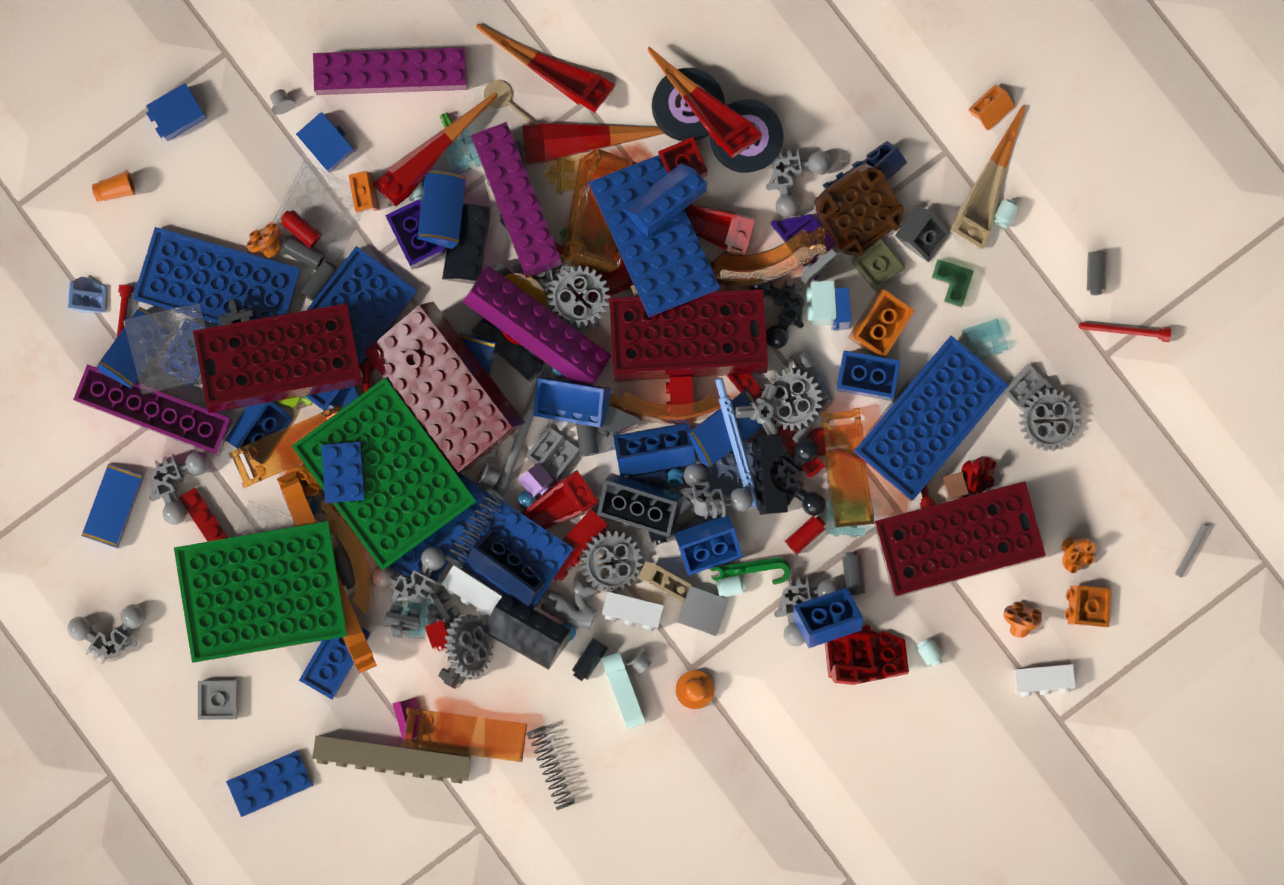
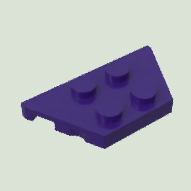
(790, 227)

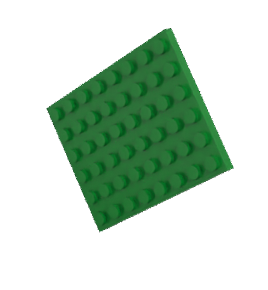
(405, 476)
(260, 592)

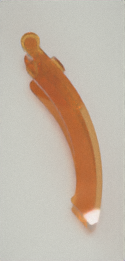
(771, 263)
(664, 413)
(275, 452)
(846, 470)
(362, 571)
(466, 735)

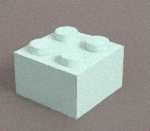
(822, 303)

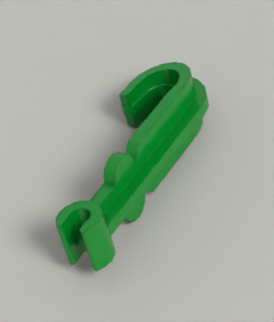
(752, 567)

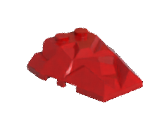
(866, 657)

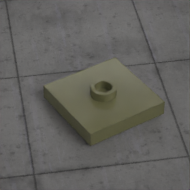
(878, 265)

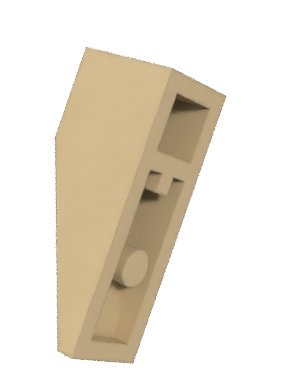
(664, 581)

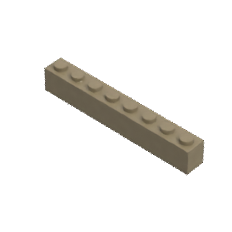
(391, 758)

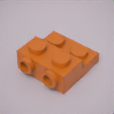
(1088, 606)

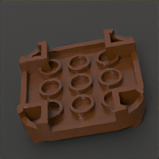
(859, 209)

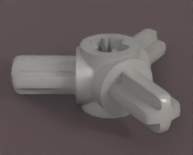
(761, 410)

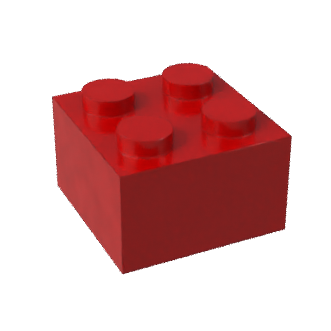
(685, 153)

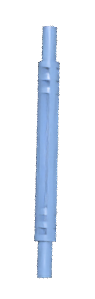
(736, 440)

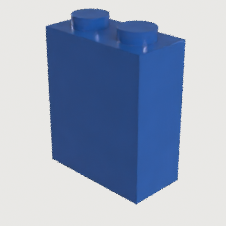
(175, 112)

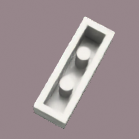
(471, 590)
(632, 611)
(1044, 680)

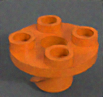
(265, 240)
(307, 481)
(1077, 553)
(1022, 619)
(694, 689)

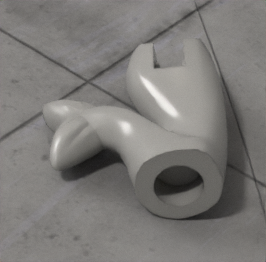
(808, 367)
(566, 612)

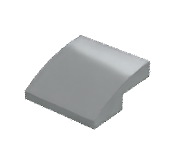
(1024, 384)
(553, 453)
(703, 611)

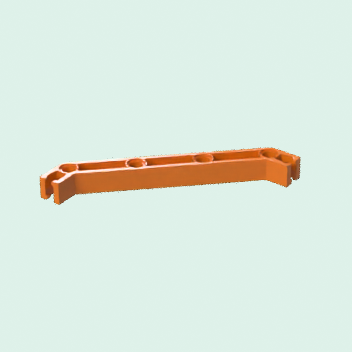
(302, 515)

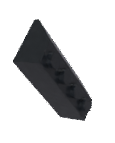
(466, 259)
(640, 504)
(527, 631)

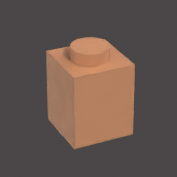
(955, 486)

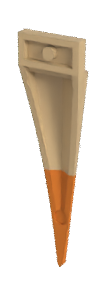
(979, 208)

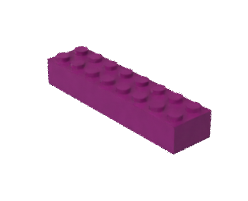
(389, 71)
(516, 200)
(536, 328)
(154, 411)

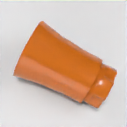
(114, 187)

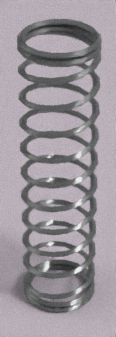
(492, 492)
(571, 801)

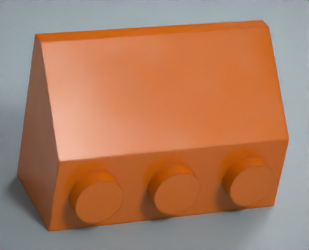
(881, 323)

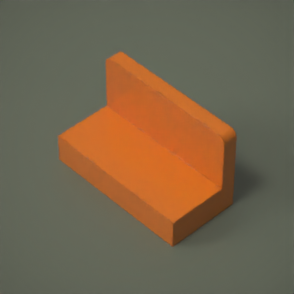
(992, 107)
(363, 191)

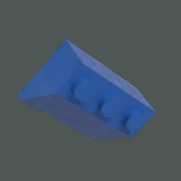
(256, 423)

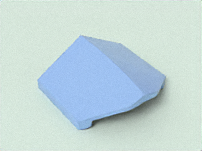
(86, 296)

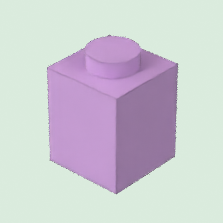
(536, 480)

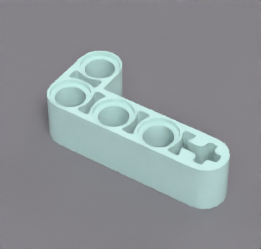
(623, 690)

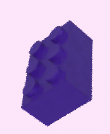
(405, 227)

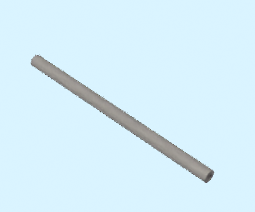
(520, 437)

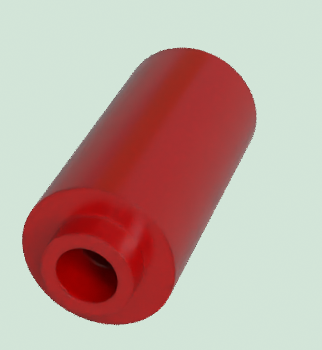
(301, 228)
(805, 534)

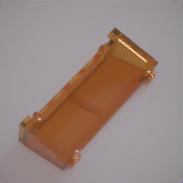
(587, 234)

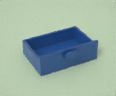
(325, 141)
(843, 313)

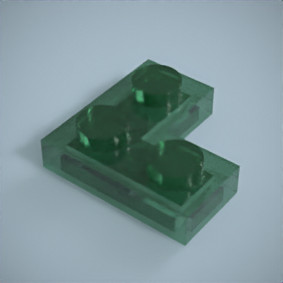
(957, 278)

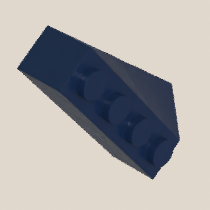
(885, 158)
(505, 567)

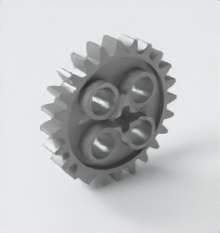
(591, 284)
(808, 394)
(1048, 402)
(609, 544)
(468, 646)

